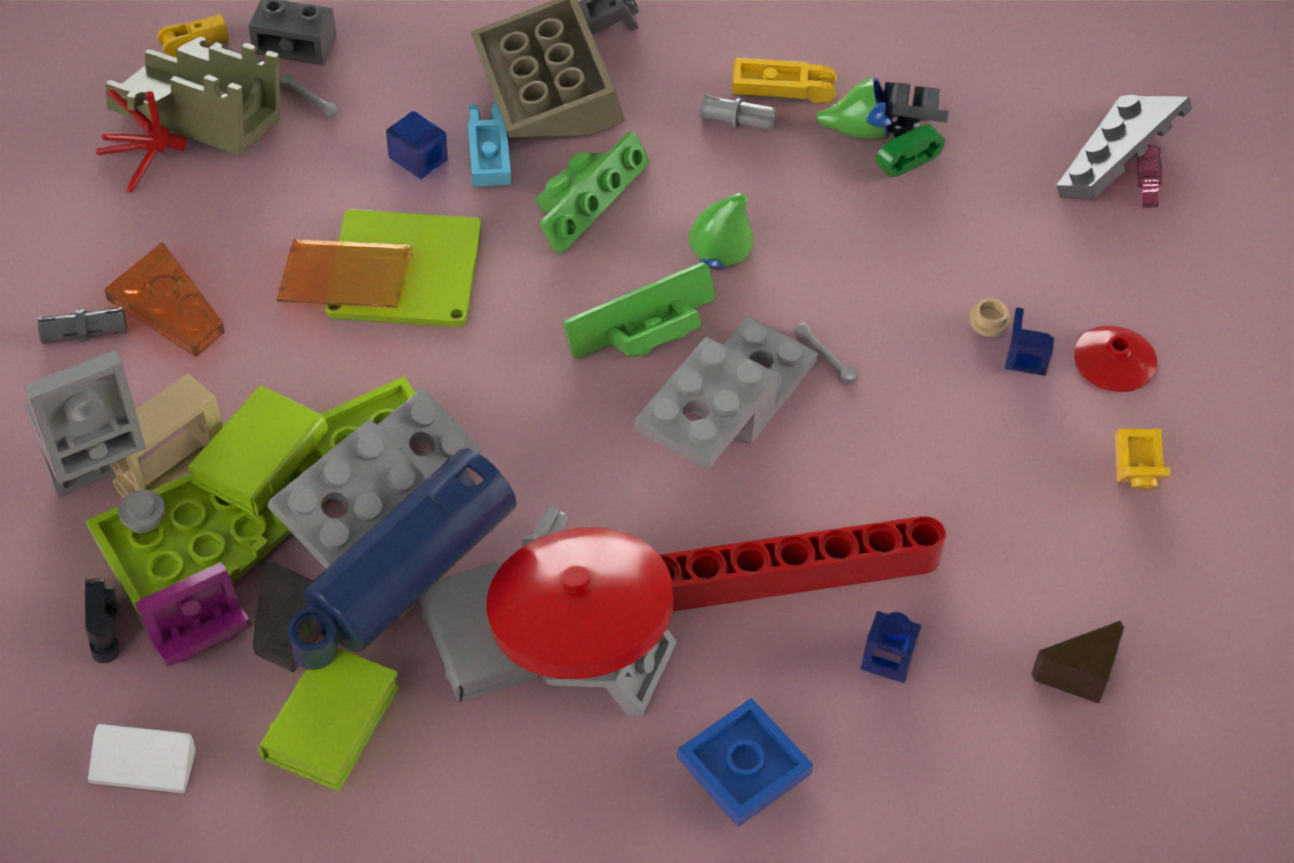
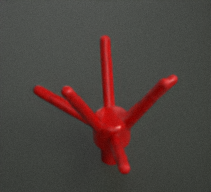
(154, 139)

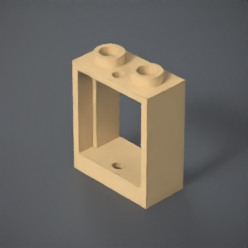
(180, 404)

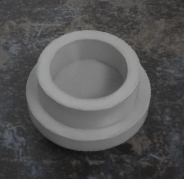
(141, 511)

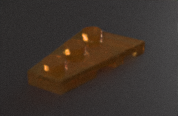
(167, 301)

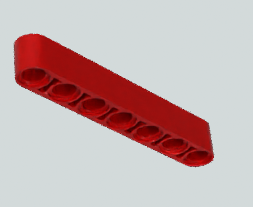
(814, 559)

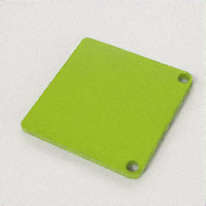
(437, 276)

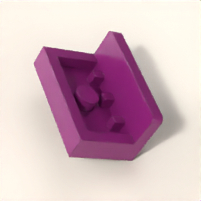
(193, 615)

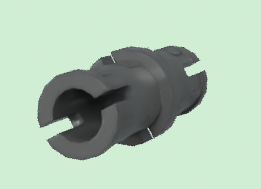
(82, 324)

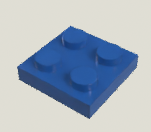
(744, 761)

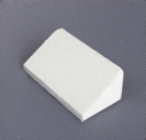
(141, 758)

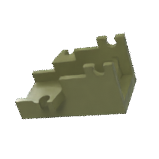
(207, 93)

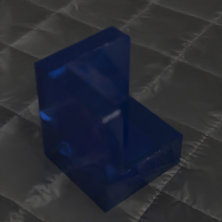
(417, 144)
(1027, 349)

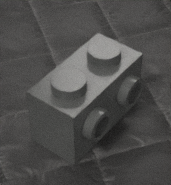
(293, 30)

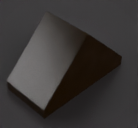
(1080, 663)

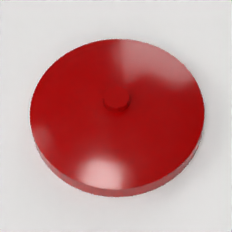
(580, 603)

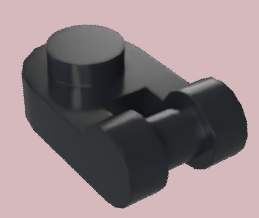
(100, 627)

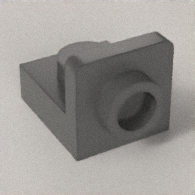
(605, 13)

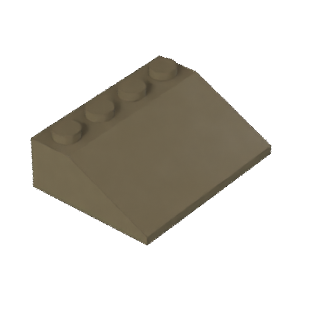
(548, 72)

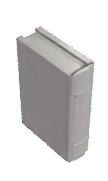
(463, 635)

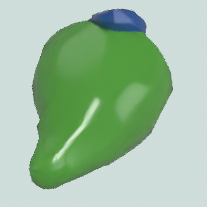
(859, 113)
(722, 233)

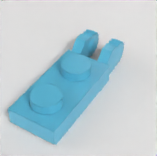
(488, 148)

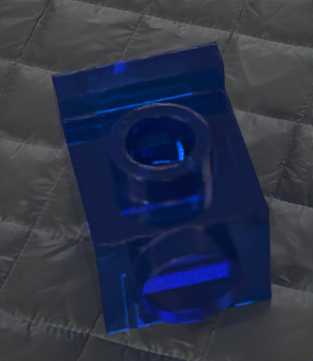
(894, 635)

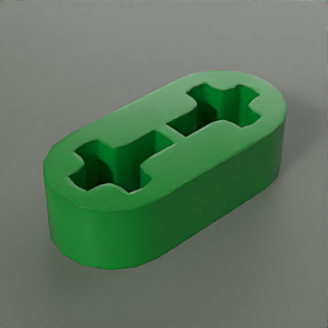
(910, 150)

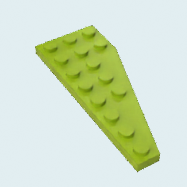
(208, 530)

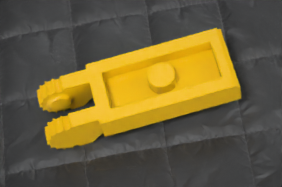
(784, 79)

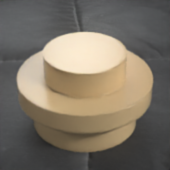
(990, 317)

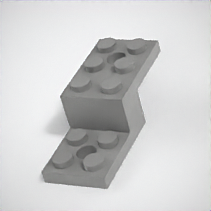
(727, 391)
(84, 421)
(368, 475)

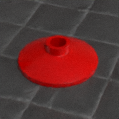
(1115, 358)

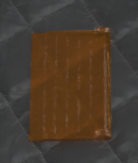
(345, 273)

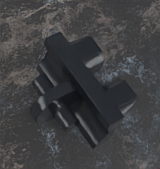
(924, 106)

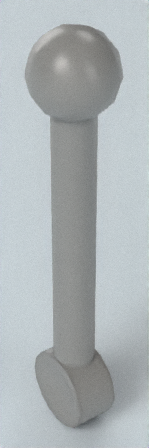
(288, 82)
(847, 374)

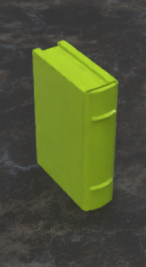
(258, 450)
(330, 719)

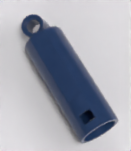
(400, 558)

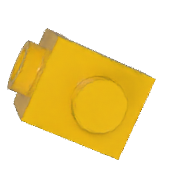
(1140, 457)

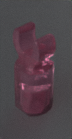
(1149, 175)

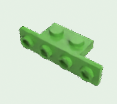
(588, 189)
(644, 316)

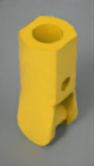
(175, 36)

